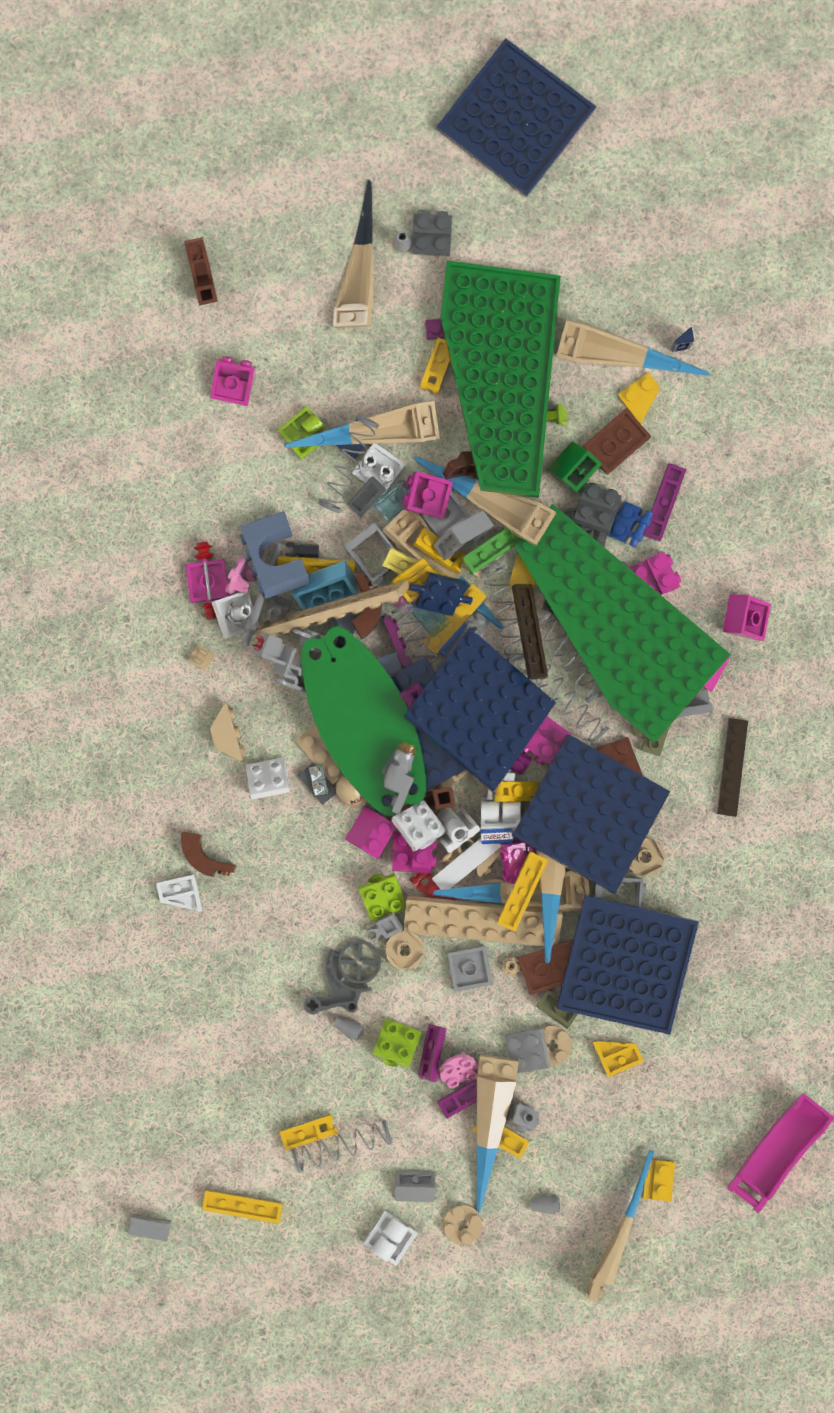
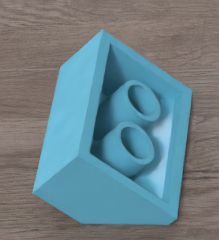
(327, 586)

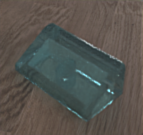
(391, 503)
(432, 621)

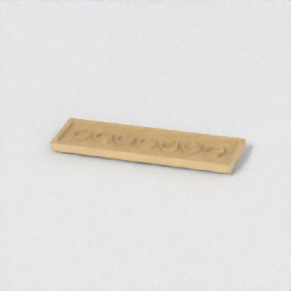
(334, 609)
(474, 921)

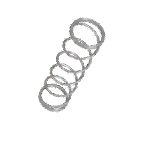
(323, 502)
(405, 607)
(548, 615)
(517, 656)
(600, 734)
(300, 1168)

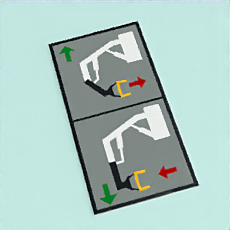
(318, 780)

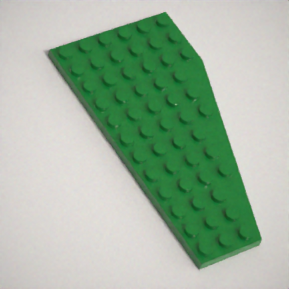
(501, 357)
(625, 632)

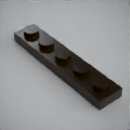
(529, 631)
(732, 767)

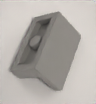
(699, 705)
(415, 1186)
(149, 1227)

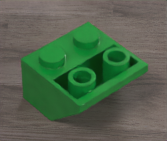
(574, 467)

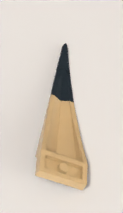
(356, 293)

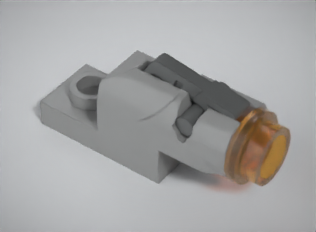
(397, 774)

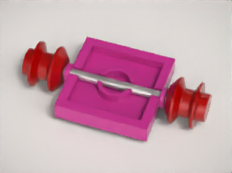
(206, 579)

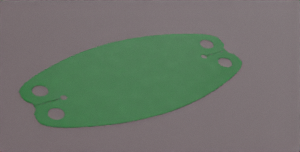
(359, 715)

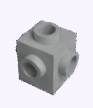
(522, 1117)

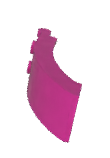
(780, 1150)

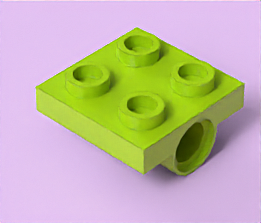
(301, 426)
(382, 896)
(396, 1044)

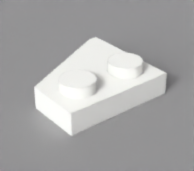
(180, 892)

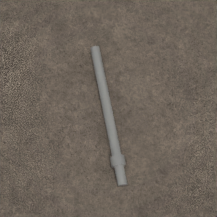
(250, 627)

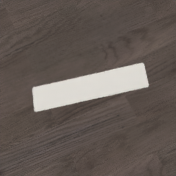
(464, 864)

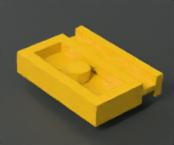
(414, 574)
(659, 1181)

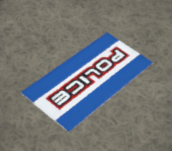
(496, 836)

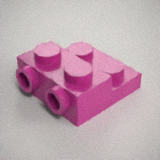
(233, 381)
(427, 495)
(658, 573)
(546, 741)
(513, 858)
(412, 861)

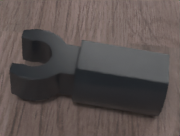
(303, 550)

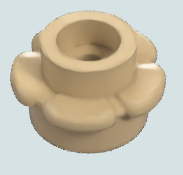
(511, 971)

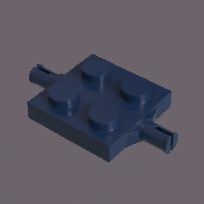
(440, 594)

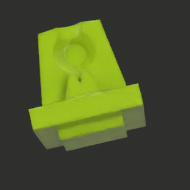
(558, 415)

